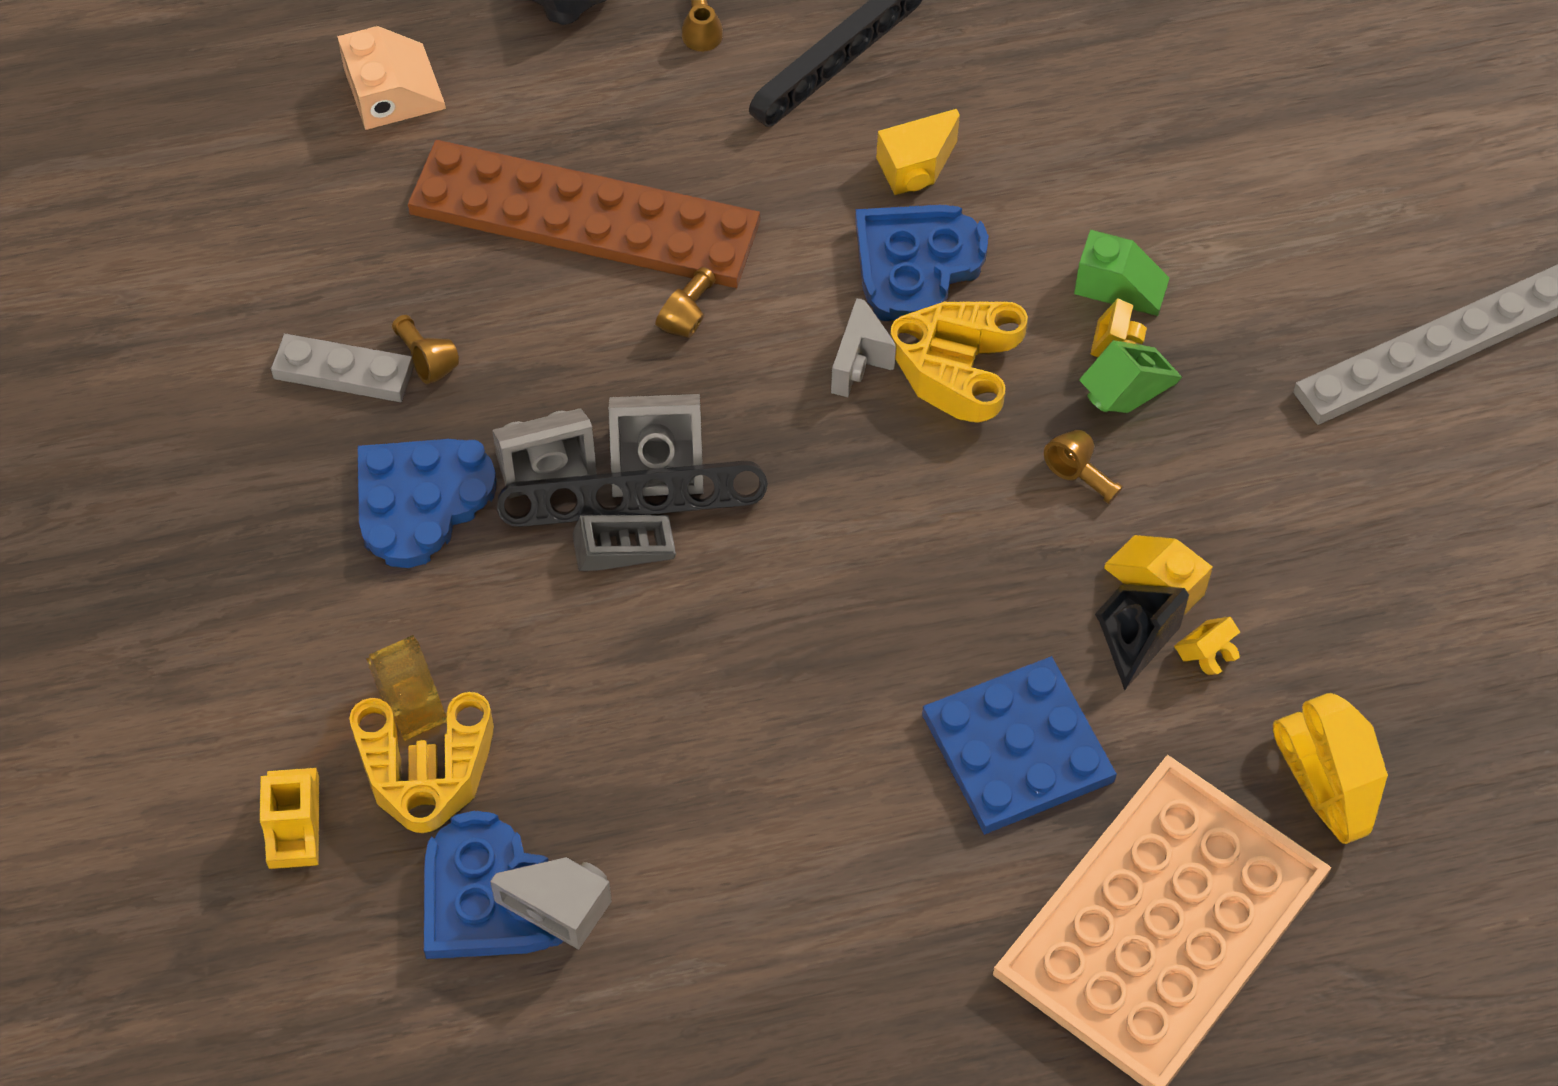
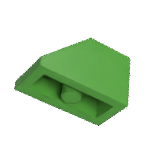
(1120, 270)
(1128, 377)

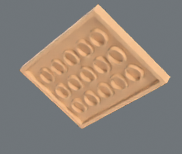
(1162, 924)

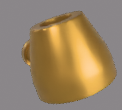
(702, 27)
(680, 312)
(430, 356)
(1070, 458)

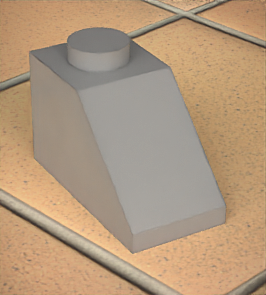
(556, 897)

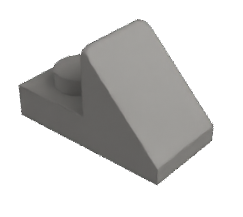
(862, 344)

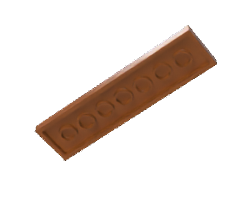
(584, 213)

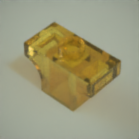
(407, 687)

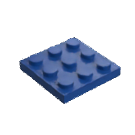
(1018, 745)

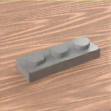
(342, 367)

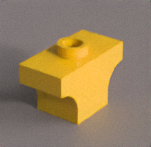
(290, 817)

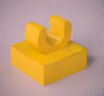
(1116, 326)
(1206, 641)

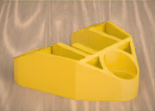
(944, 357)
(464, 763)
(1335, 763)

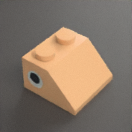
(388, 76)

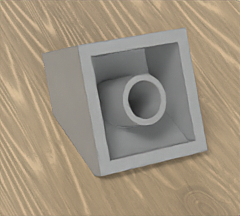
(655, 435)
(546, 448)

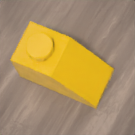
(917, 150)
(1161, 563)

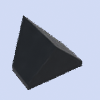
(1139, 624)

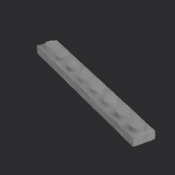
(1430, 347)

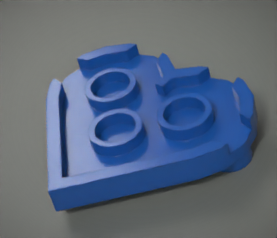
(915, 254)
(418, 493)
(458, 892)

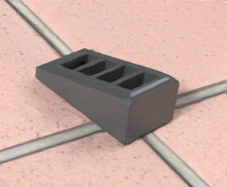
(606, 556)

